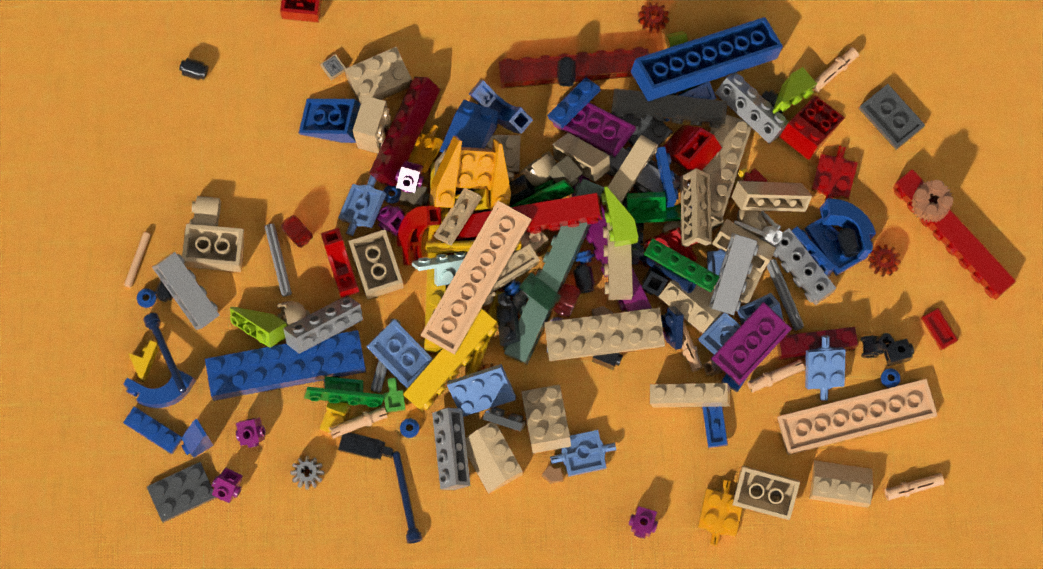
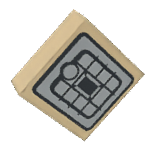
(333, 67)

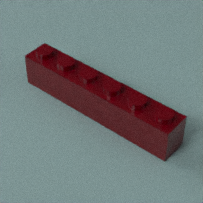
(405, 130)

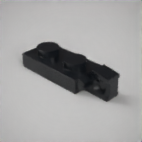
(637, 249)
(507, 320)
(364, 446)

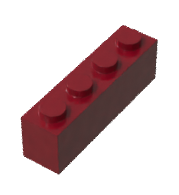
(796, 344)

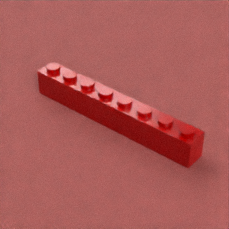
(545, 215)
(960, 242)

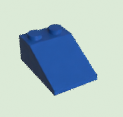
(330, 119)
(472, 125)

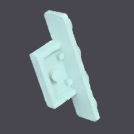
(444, 266)

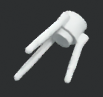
(770, 233)

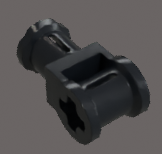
(875, 345)

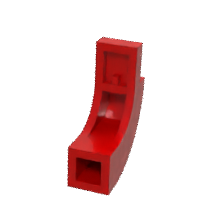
(412, 230)
(339, 262)

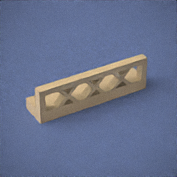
(699, 206)
(517, 265)

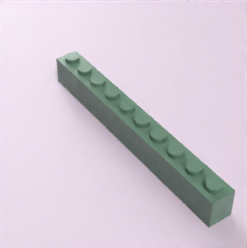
(554, 274)

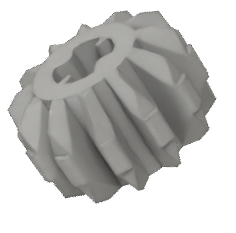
(299, 475)

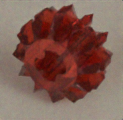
(659, 21)
(296, 231)
(887, 267)
(568, 300)

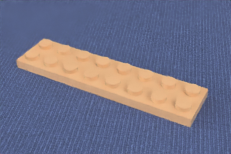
(476, 277)
(857, 416)

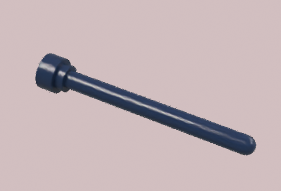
(685, 284)
(152, 322)
(413, 534)

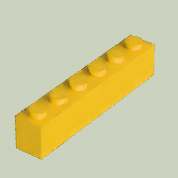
(446, 365)

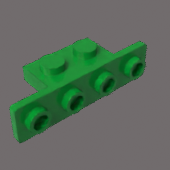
(547, 192)
(651, 208)
(681, 265)
(343, 391)

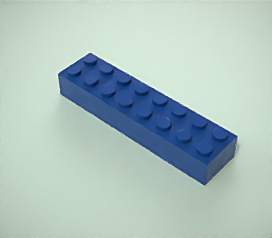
(706, 59)
(283, 366)

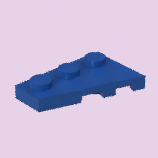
(826, 240)
(824, 263)

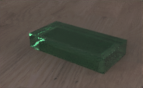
(540, 292)

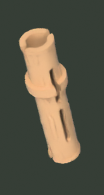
(841, 63)
(695, 363)
(768, 379)
(365, 419)
(906, 489)

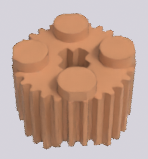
(939, 194)

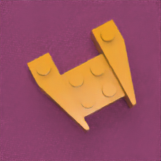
(471, 169)

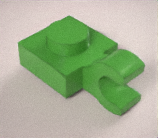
(394, 399)

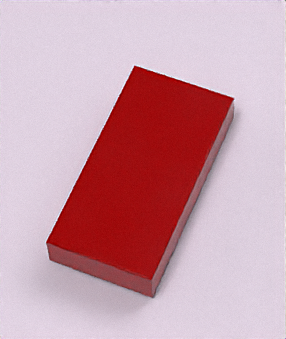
(939, 329)

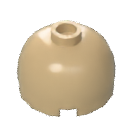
(538, 170)
(752, 218)
(292, 312)

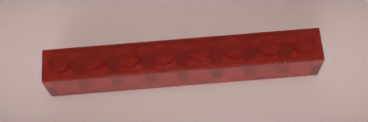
(594, 66)

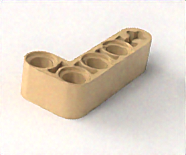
(633, 165)

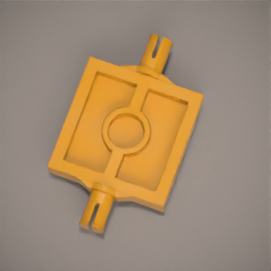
(426, 149)
(719, 514)

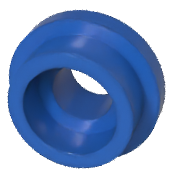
(392, 199)
(584, 257)
(512, 287)
(150, 302)
(887, 383)
(409, 434)

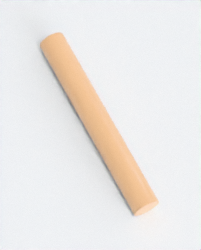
(137, 259)

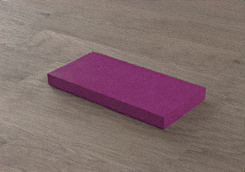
(600, 129)
(751, 343)

